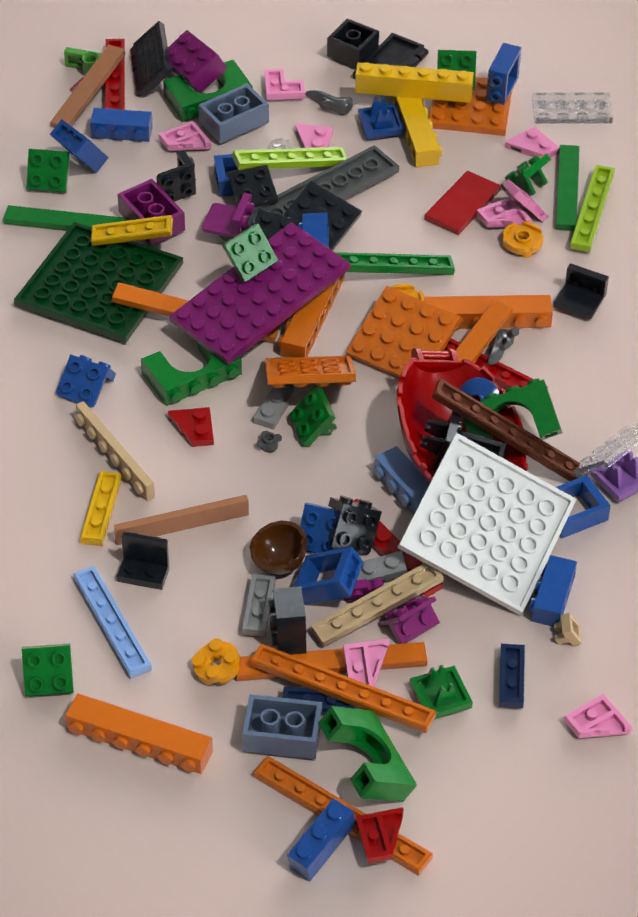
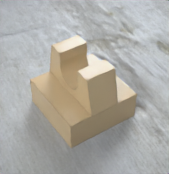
(568, 629)

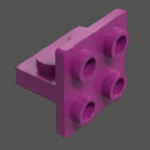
(412, 619)

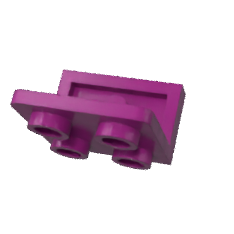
(229, 219)

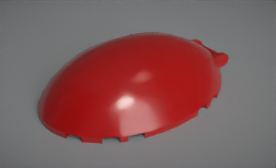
(417, 406)

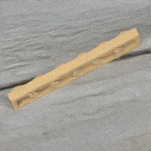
(118, 455)
(376, 603)

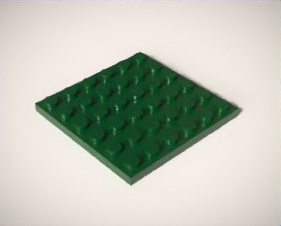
(80, 279)

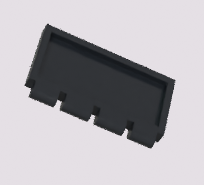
(398, 52)
(150, 59)

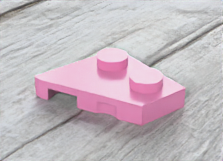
(314, 136)
(185, 138)
(533, 143)
(524, 200)
(502, 214)
(365, 660)
(597, 720)

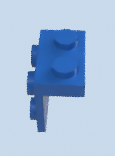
(83, 380)

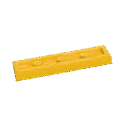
(132, 230)
(101, 508)

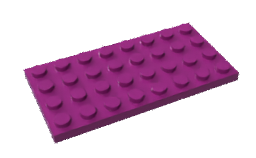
(237, 314)

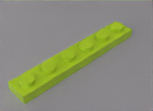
(289, 157)
(592, 208)

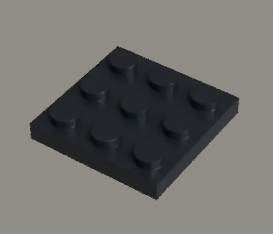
(319, 200)

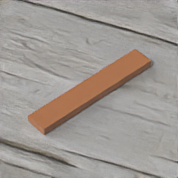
(89, 85)
(185, 518)

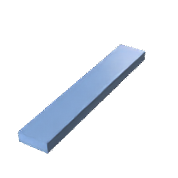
(112, 622)

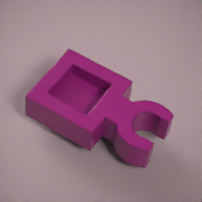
(363, 588)

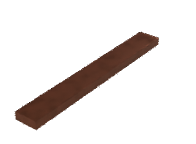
(505, 430)

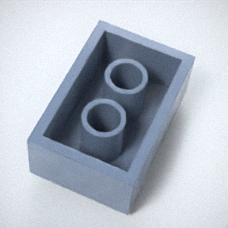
(233, 113)
(282, 726)

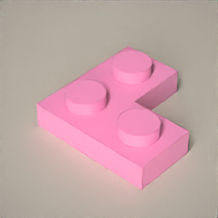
(280, 89)

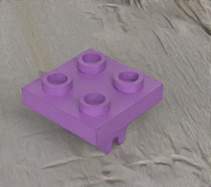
(620, 478)

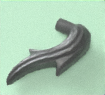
(338, 104)
(502, 341)

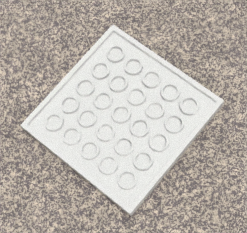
(487, 524)

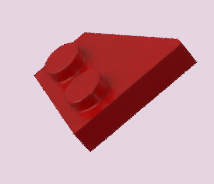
(194, 425)
(379, 833)

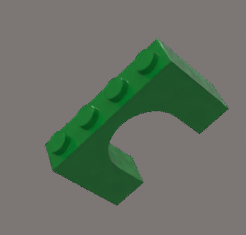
(186, 101)
(176, 385)
(534, 398)
(388, 775)

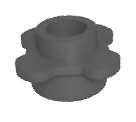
(269, 441)

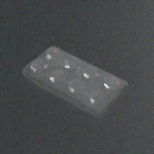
(572, 108)
(607, 455)

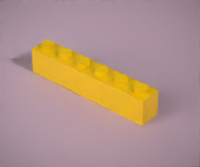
(414, 82)
(418, 131)

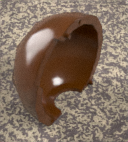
(279, 547)

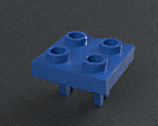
(381, 120)
(318, 525)

